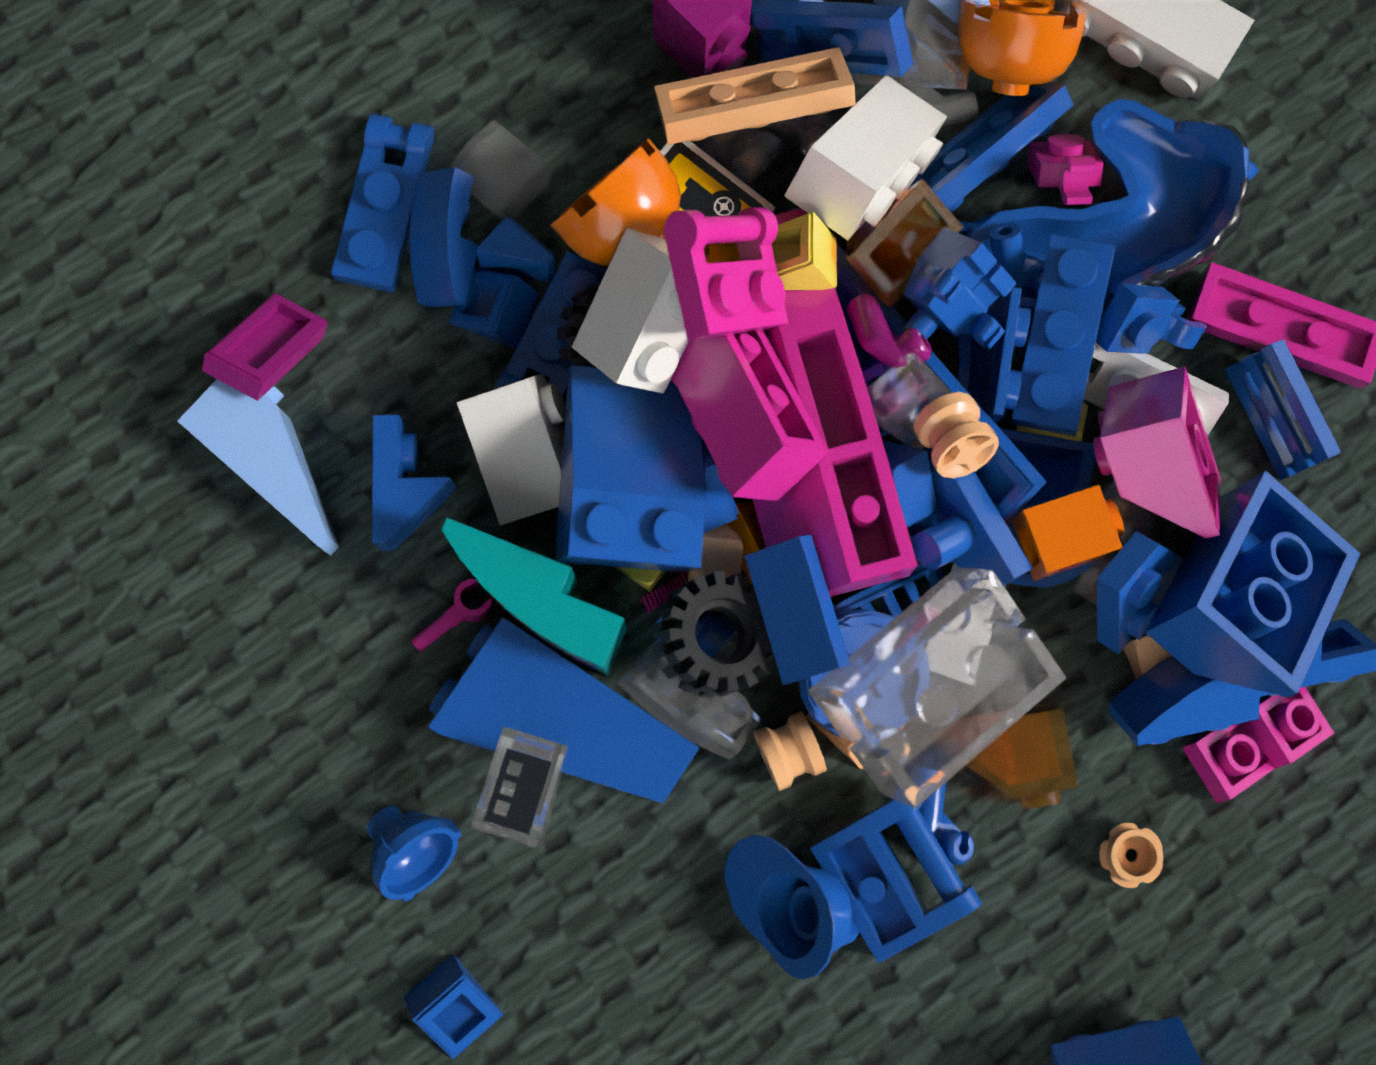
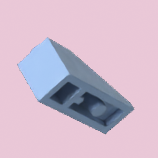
(264, 451)

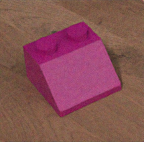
(1161, 450)

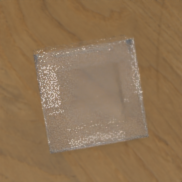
(902, 395)

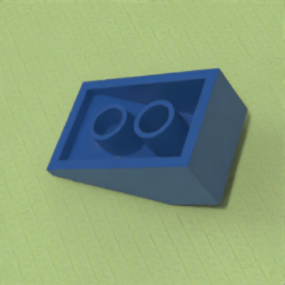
(629, 477)

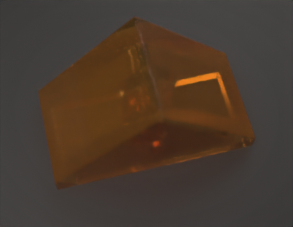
(891, 249)

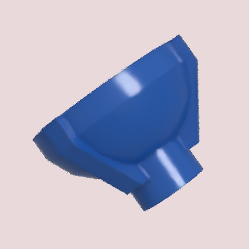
(409, 851)

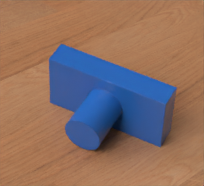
(968, 531)

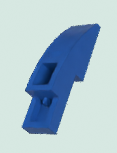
(1177, 703)

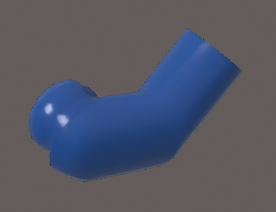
(1009, 252)
(955, 844)

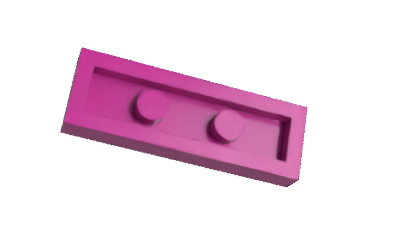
(1262, 313)

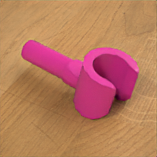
(452, 616)

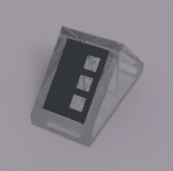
(520, 788)

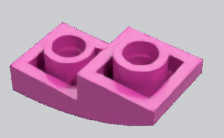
(1250, 750)

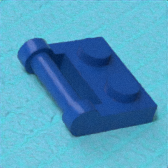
(879, 889)

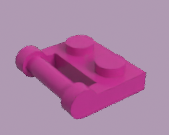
(726, 295)

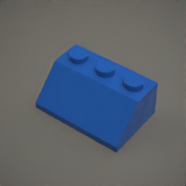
(1258, 593)

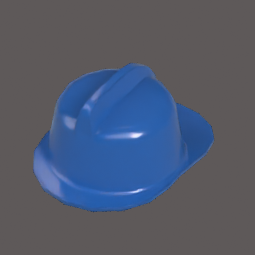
(787, 906)

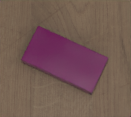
(264, 346)

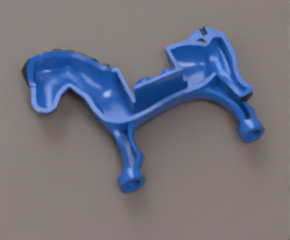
(1179, 207)

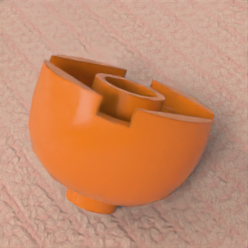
(1019, 41)
(631, 196)

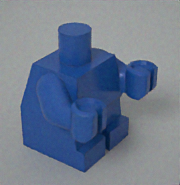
(955, 287)

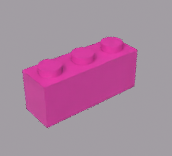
(748, 414)

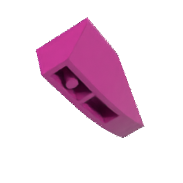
(850, 493)

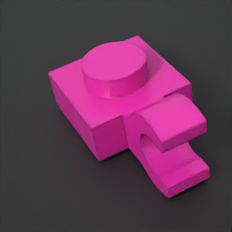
(1066, 163)

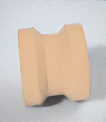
(955, 435)
(790, 750)

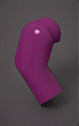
(877, 337)

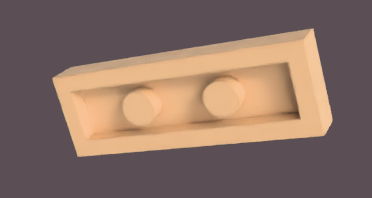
(755, 95)

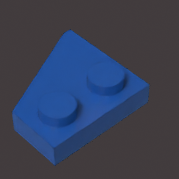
(1132, 590)

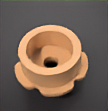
(1148, 860)

